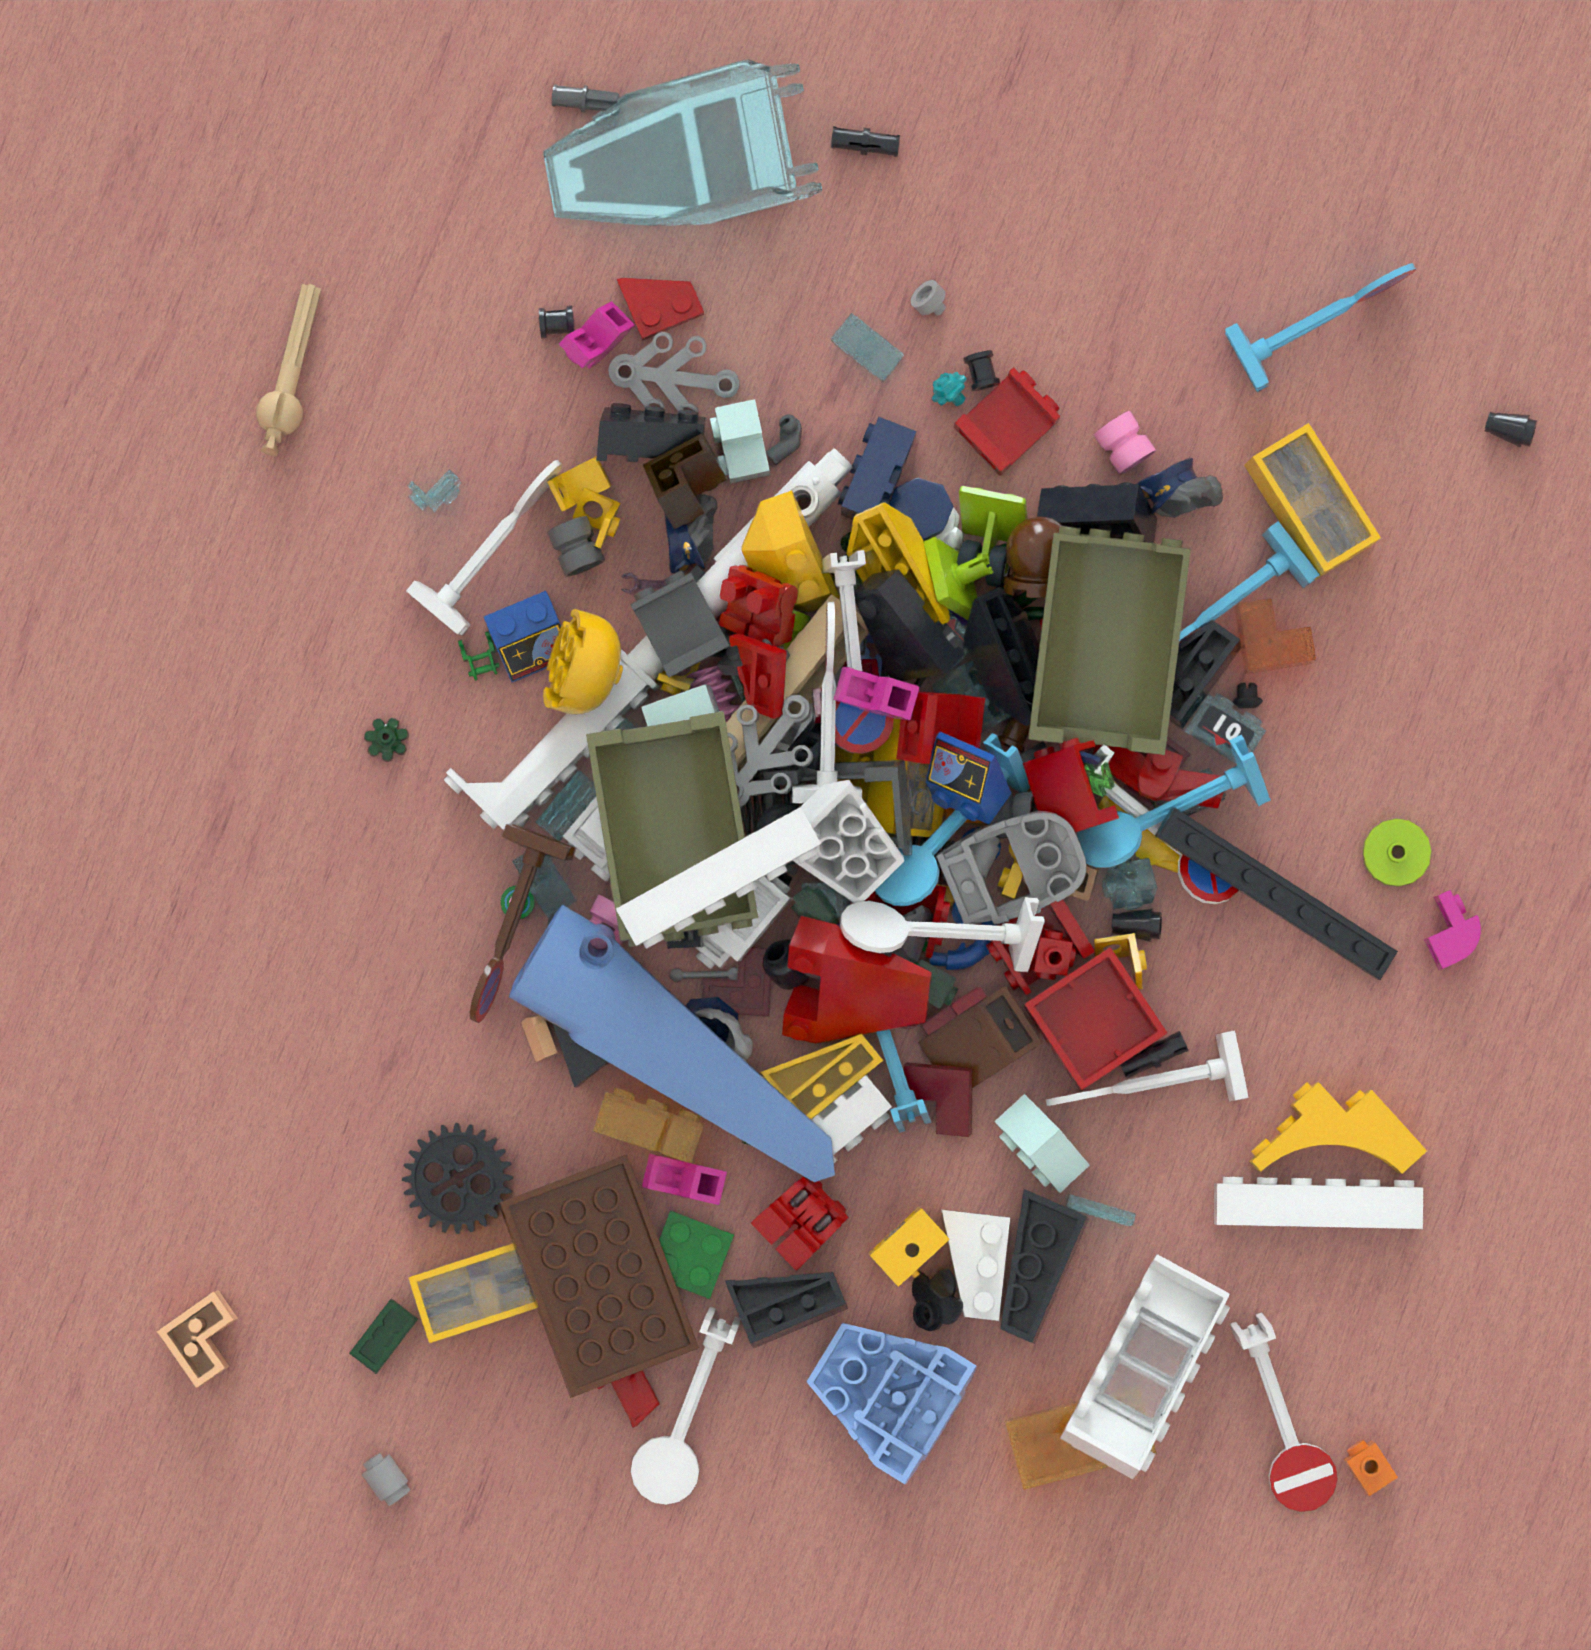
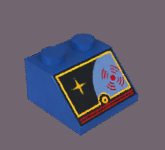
(524, 635)
(966, 779)

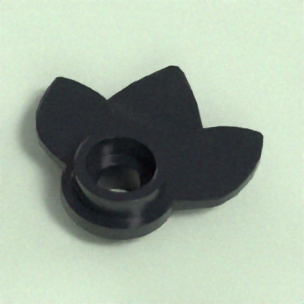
(935, 1300)

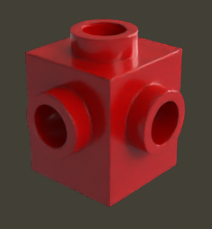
(1063, 955)

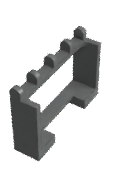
(870, 770)

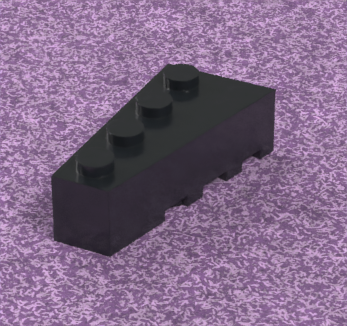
(1039, 1262)

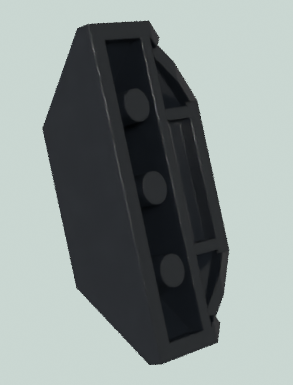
(1003, 652)

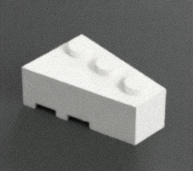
(852, 1114)
(978, 1260)

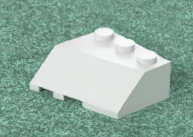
(854, 846)

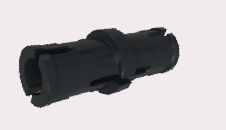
(865, 141)
(1155, 1054)

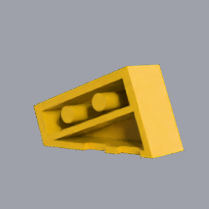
(823, 1075)

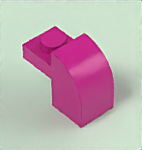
(597, 336)
(876, 694)
(1459, 938)
(684, 1179)

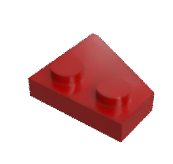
(659, 303)
(761, 674)

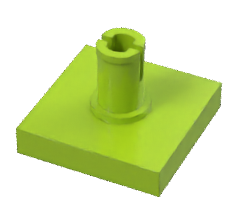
(951, 582)

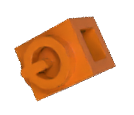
(1369, 1466)

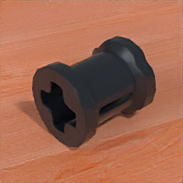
(556, 321)
(981, 370)

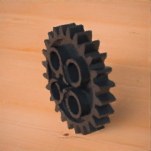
(442, 1151)

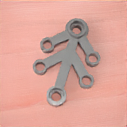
(667, 375)
(760, 756)

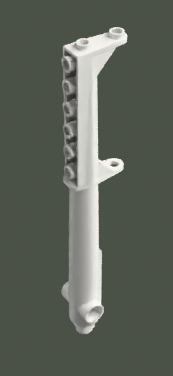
(567, 741)

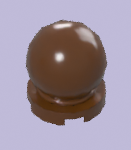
(1029, 556)

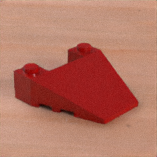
(857, 987)

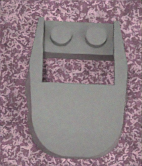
(1045, 853)

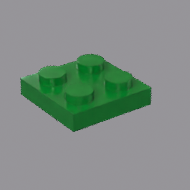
(694, 1252)

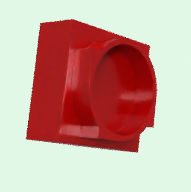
(1095, 1019)

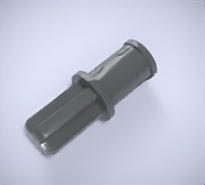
(583, 98)

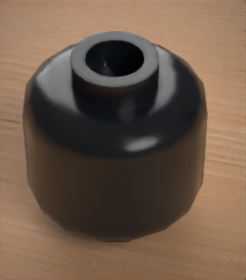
(776, 963)

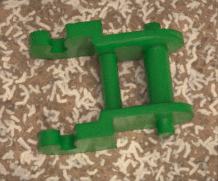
(484, 669)

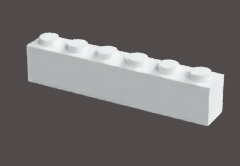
(719, 877)
(1318, 1204)

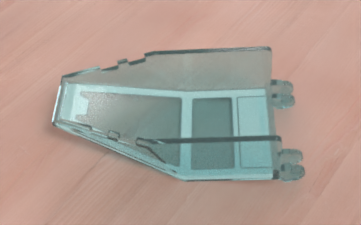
(683, 152)

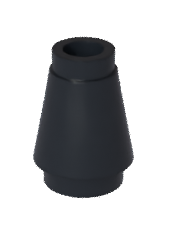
(1512, 428)
(1144, 923)

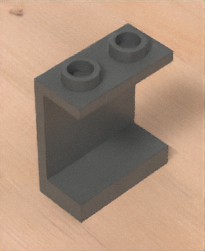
(679, 623)

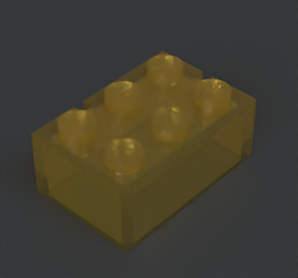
(649, 1125)

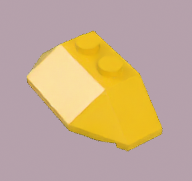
(893, 544)
(785, 549)

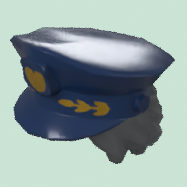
(1180, 490)
(692, 541)

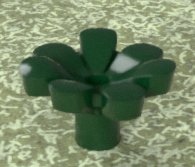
(388, 746)

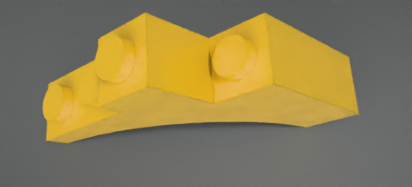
(1322, 1121)

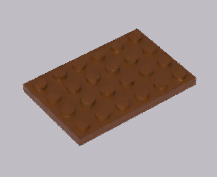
(598, 1276)

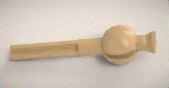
(279, 410)

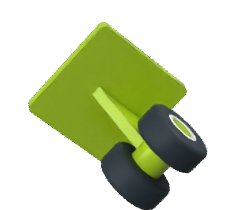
(991, 517)

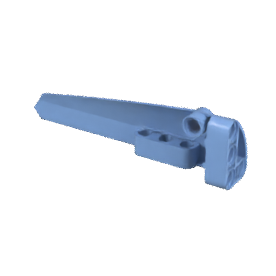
(644, 1030)

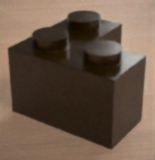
(682, 476)

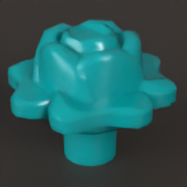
(949, 388)

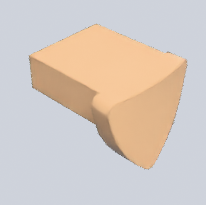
(539, 1037)

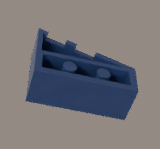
(878, 468)

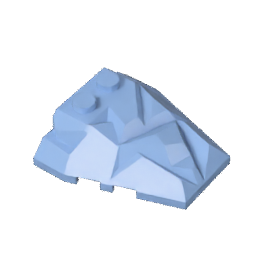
(891, 1393)

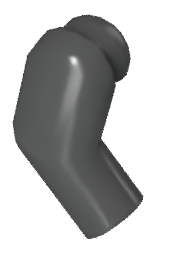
(789, 439)

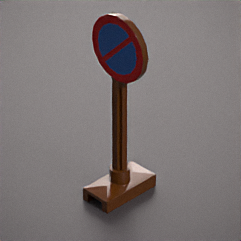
(536, 848)

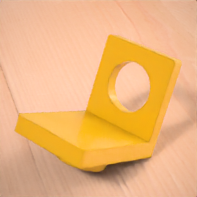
(571, 483)
(607, 522)
(676, 684)
(1129, 948)

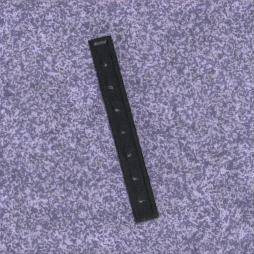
(1275, 893)

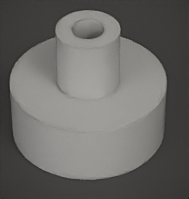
(929, 298)

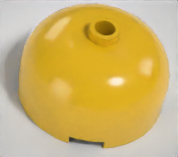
(583, 664)

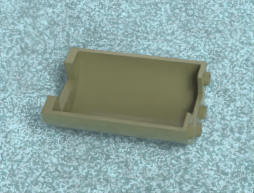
(1109, 640)
(666, 806)

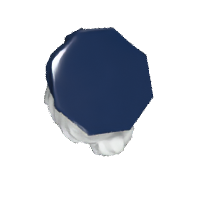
(929, 510)

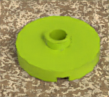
(1379, 857)

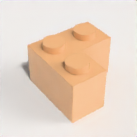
(190, 1337)

